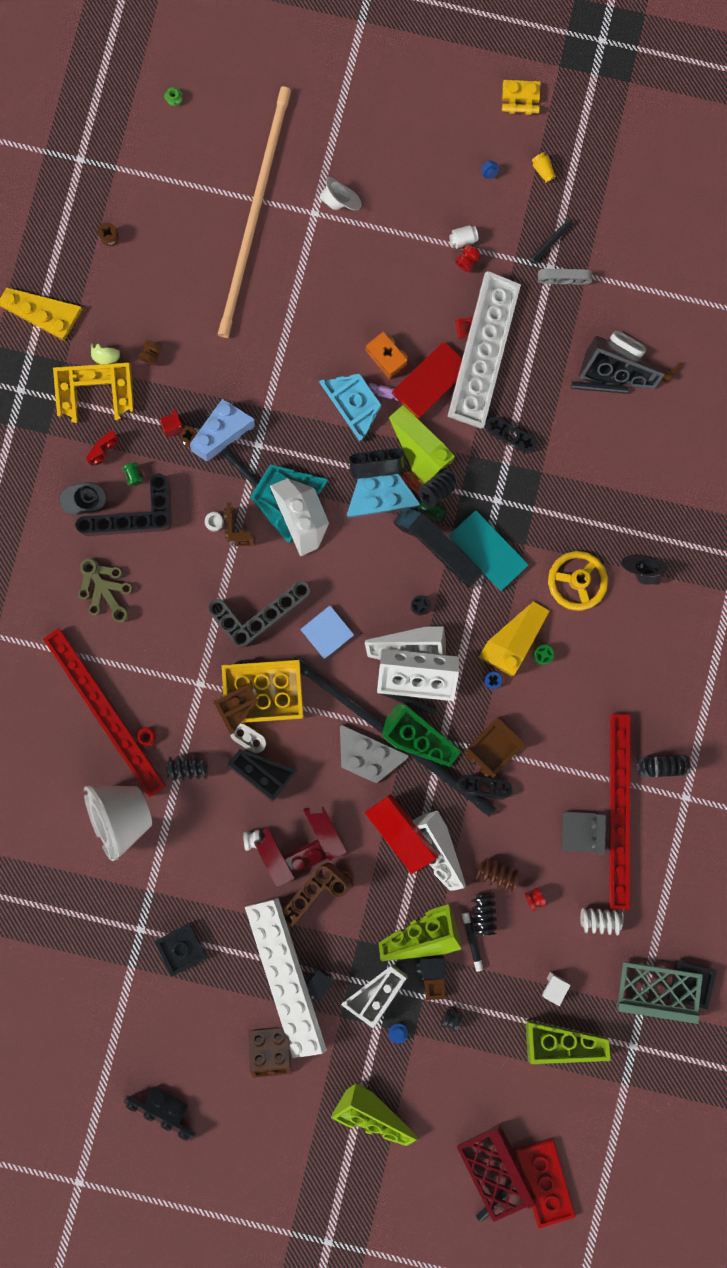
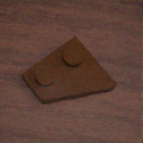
(235, 706)

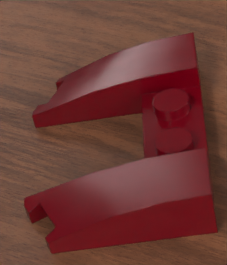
(284, 867)

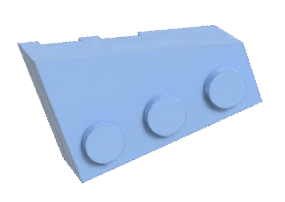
(220, 430)

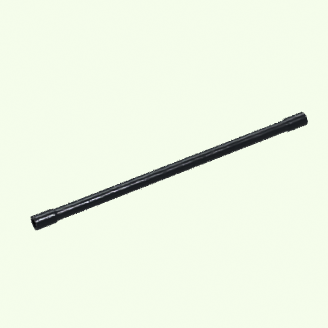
(306, 670)

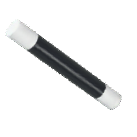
(472, 941)

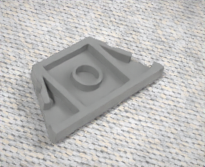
(367, 756)

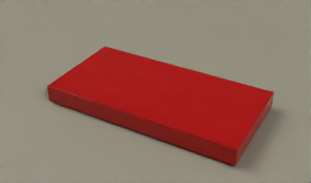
(429, 380)
(401, 834)
(547, 1181)

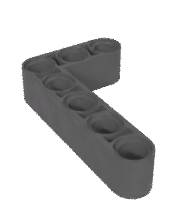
(261, 617)

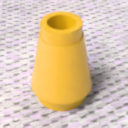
(543, 166)

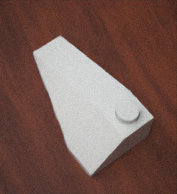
(446, 865)

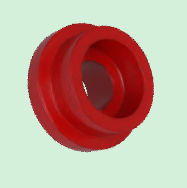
(140, 736)

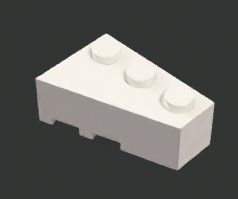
(376, 996)

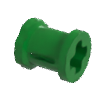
(132, 474)

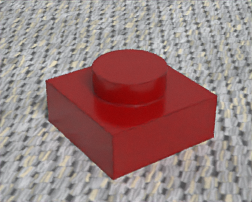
(463, 327)

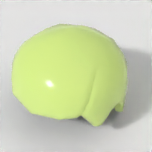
(104, 355)

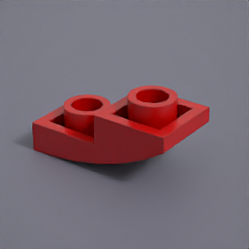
(97, 453)

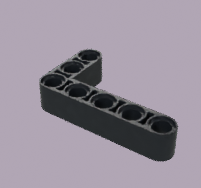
(134, 518)
(439, 544)

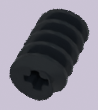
(437, 487)
(187, 767)
(484, 914)

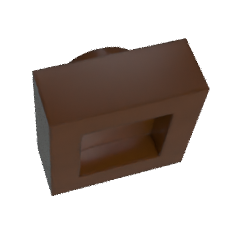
(434, 989)

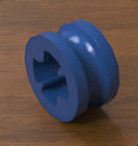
(499, 680)

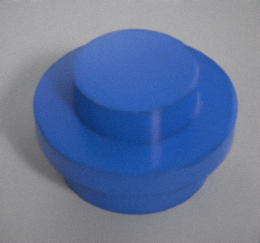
(490, 169)
(398, 1033)

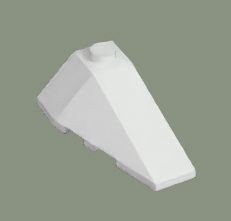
(420, 640)

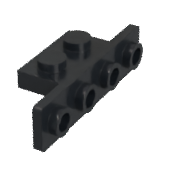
(164, 1110)

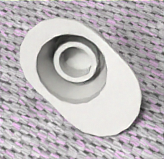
(338, 196)

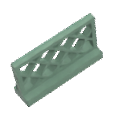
(655, 1009)

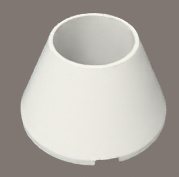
(117, 816)

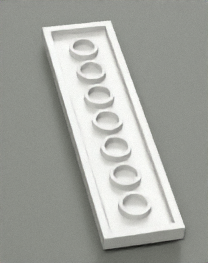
(484, 350)
(285, 978)

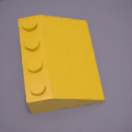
(274, 685)

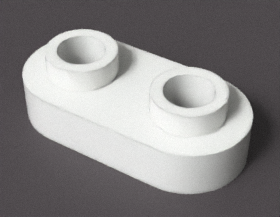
(628, 343)
(248, 739)

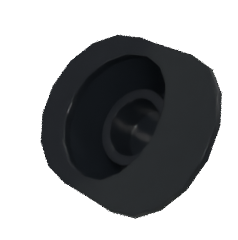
(82, 498)
(646, 569)

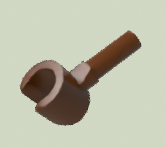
(669, 375)

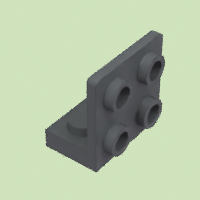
(583, 832)

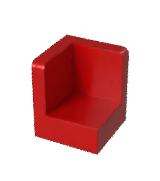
(172, 424)

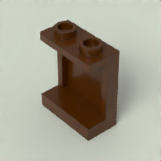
(493, 748)

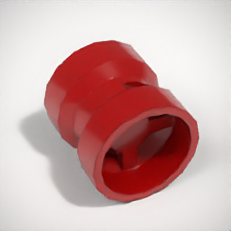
(466, 260)

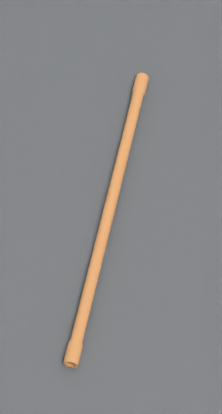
(282, 103)

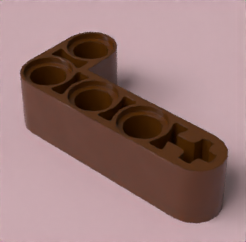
(310, 896)

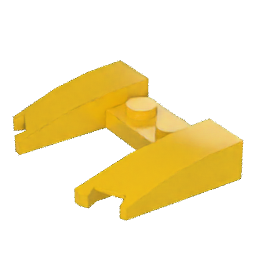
(68, 378)

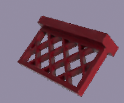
(513, 1171)

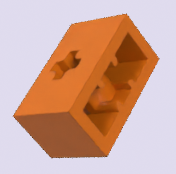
(389, 365)

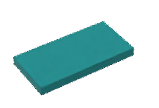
(488, 550)

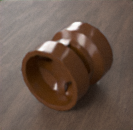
(150, 352)

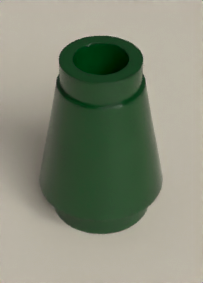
(434, 513)

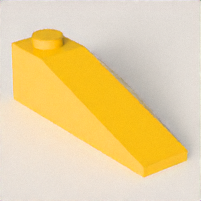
(513, 641)

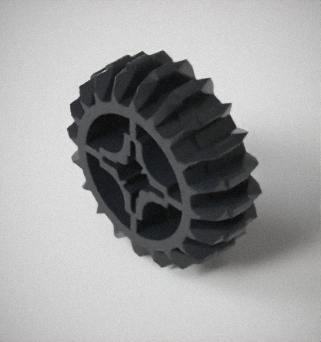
(663, 766)

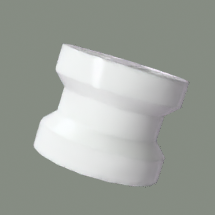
(249, 839)

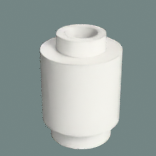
(463, 236)

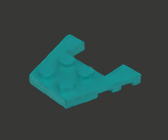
(266, 502)

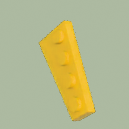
(43, 312)

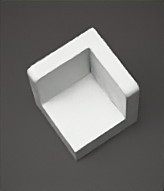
(556, 989)

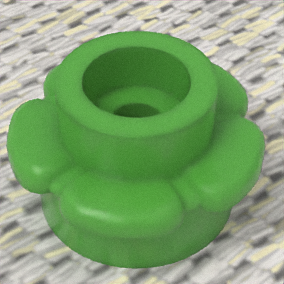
(173, 101)

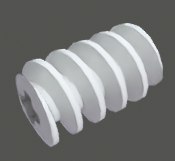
(601, 920)

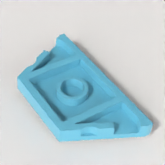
(353, 401)
(380, 495)

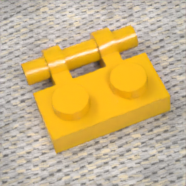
(520, 91)

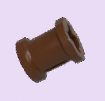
(184, 435)

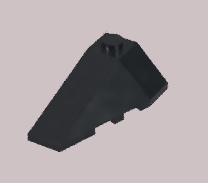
(613, 364)

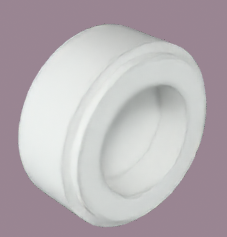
(214, 521)

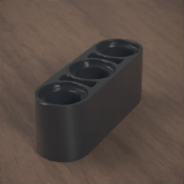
(377, 463)

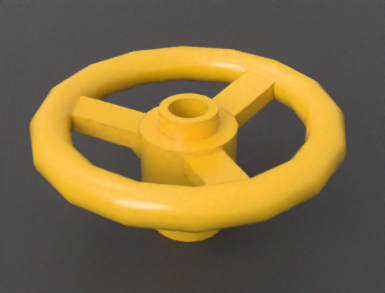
(584, 575)

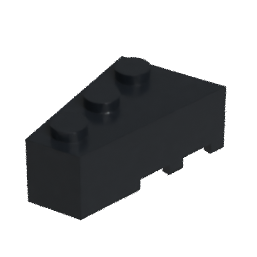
(262, 774)

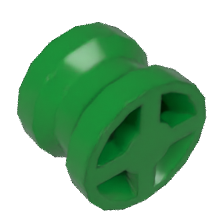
(545, 652)

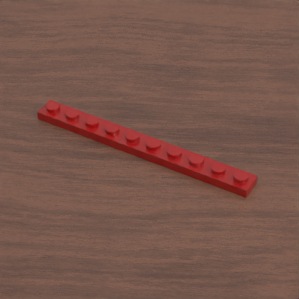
(104, 712)
(619, 812)

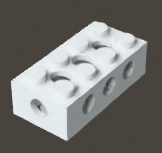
(418, 674)

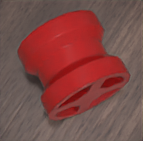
(535, 899)

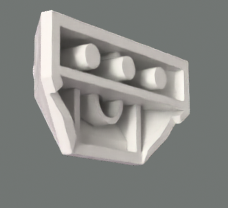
(301, 513)

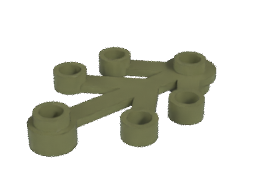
(102, 588)

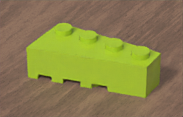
(561, 1045)

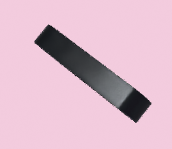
(520, 446)
(492, 783)

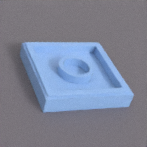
(327, 632)

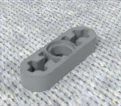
(565, 276)

